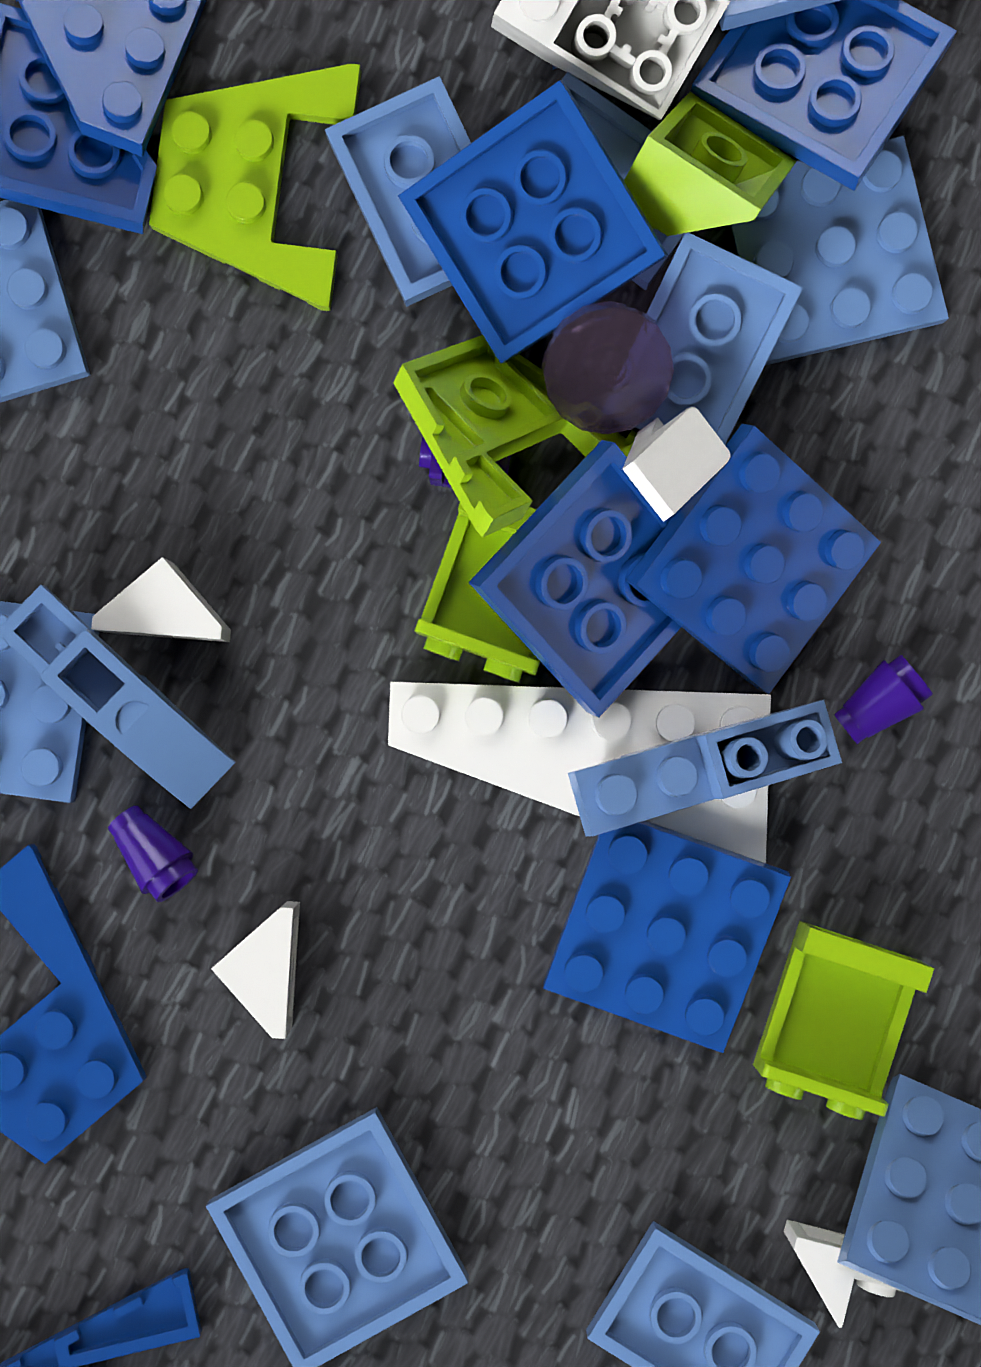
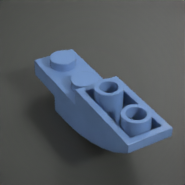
(114, 697)
(704, 767)

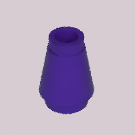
(883, 699)
(152, 854)

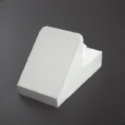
(674, 460)
(819, 1254)

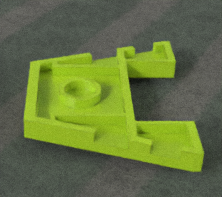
(225, 171)
(481, 413)

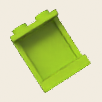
(460, 618)
(838, 1020)

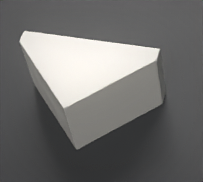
(161, 606)
(264, 970)

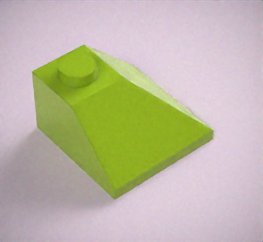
(704, 170)

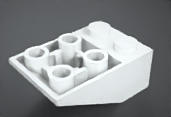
(619, 46)

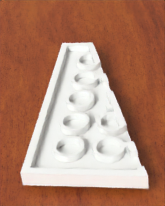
(539, 734)

